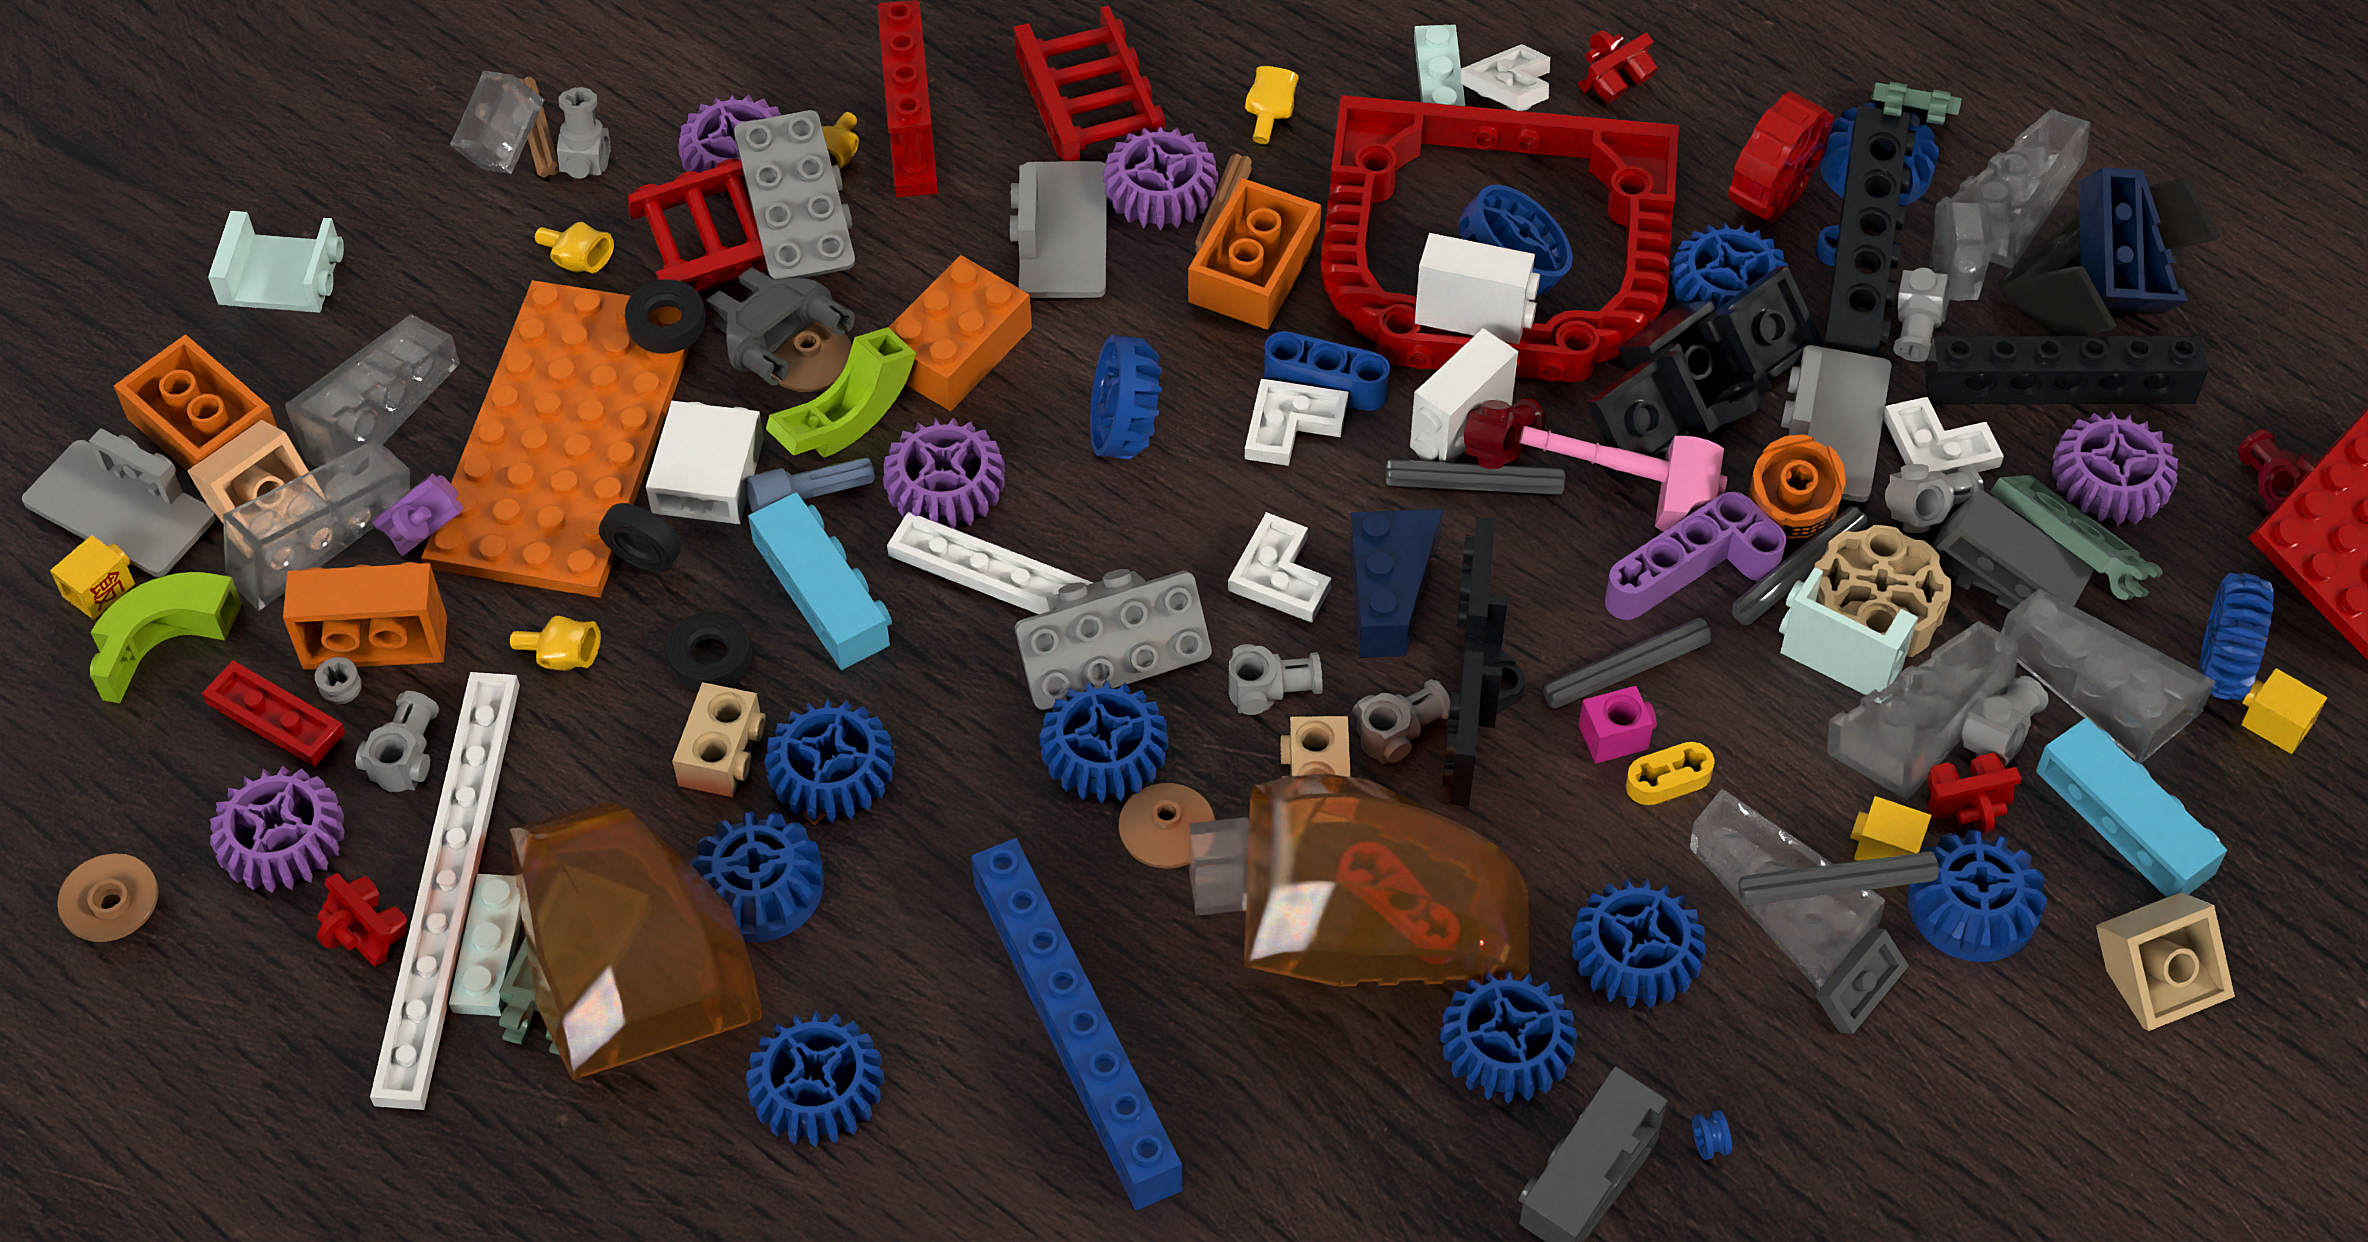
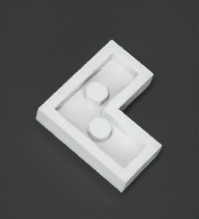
(1510, 77)
(1289, 408)
(1925, 442)
(1269, 572)

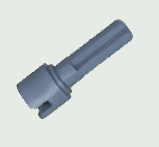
(777, 484)

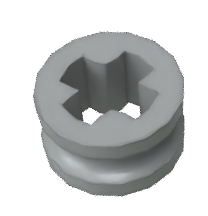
(336, 668)

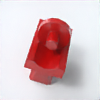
(1604, 74)
(1972, 798)
(352, 922)

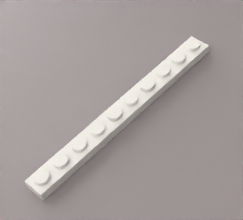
(445, 893)

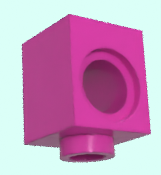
(1612, 740)

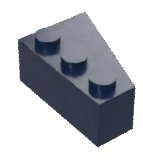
(2123, 243)
(1389, 574)

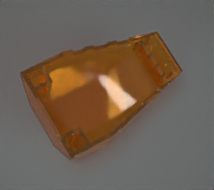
(1376, 889)
(625, 940)

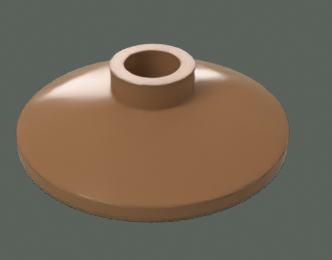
(814, 358)
(1156, 840)
(99, 883)

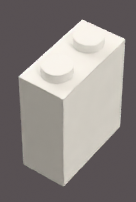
(1475, 288)
(1441, 406)
(705, 462)

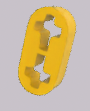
(1670, 775)

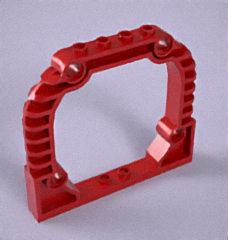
(1627, 156)

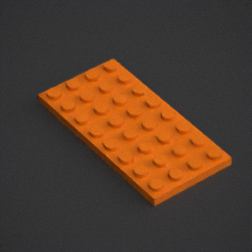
(558, 443)

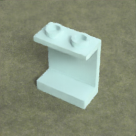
(274, 269)
(1841, 645)

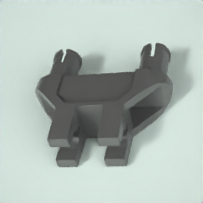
(771, 317)

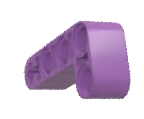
(1724, 529)

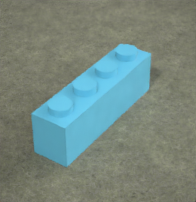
(820, 580)
(2131, 809)

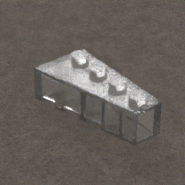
(2025, 182)
(372, 391)
(309, 519)
(2106, 673)
(1922, 714)
(1812, 930)

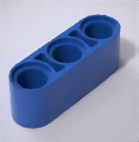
(1328, 365)

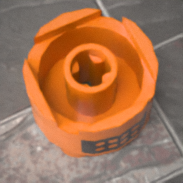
(1810, 467)

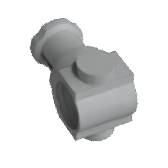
(582, 140)
(1921, 308)
(1927, 497)
(1271, 675)
(1402, 718)
(2003, 721)
(402, 742)

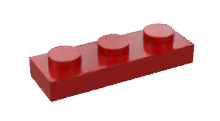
(273, 713)

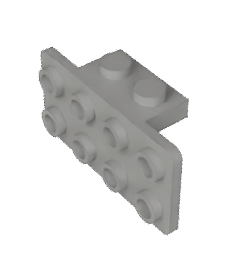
(795, 195)
(1060, 228)
(1841, 405)
(121, 499)
(1112, 632)

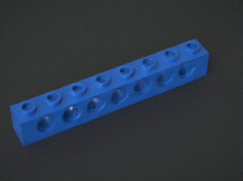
(1077, 1025)

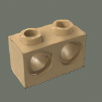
(1320, 732)
(710, 738)

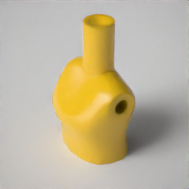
(1270, 99)
(841, 141)
(577, 247)
(561, 643)

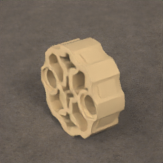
(1880, 572)

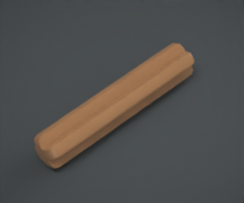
(541, 141)
(1236, 168)

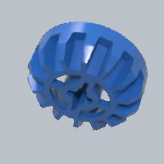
(1922, 161)
(1517, 222)
(1124, 397)
(764, 887)
(1980, 909)

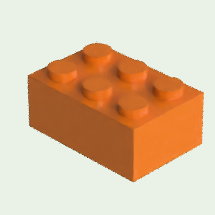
(1254, 253)
(961, 330)
(189, 402)
(366, 615)

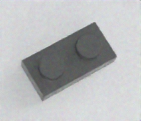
(1862, 980)

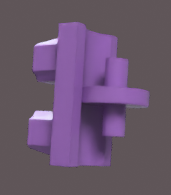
(419, 513)

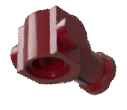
(1496, 428)
(2276, 468)

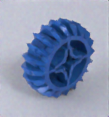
(1731, 261)
(2236, 634)
(1085, 760)
(844, 779)
(1652, 967)
(1491, 1055)
(805, 1104)

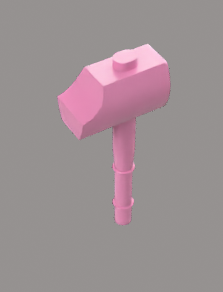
(1687, 475)

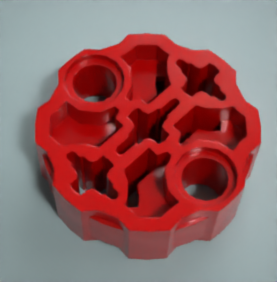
(1781, 156)

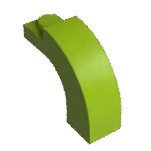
(855, 401)
(153, 613)

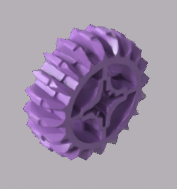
(710, 133)
(1160, 177)
(945, 458)
(2115, 468)
(271, 814)

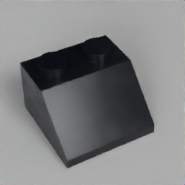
(1707, 362)

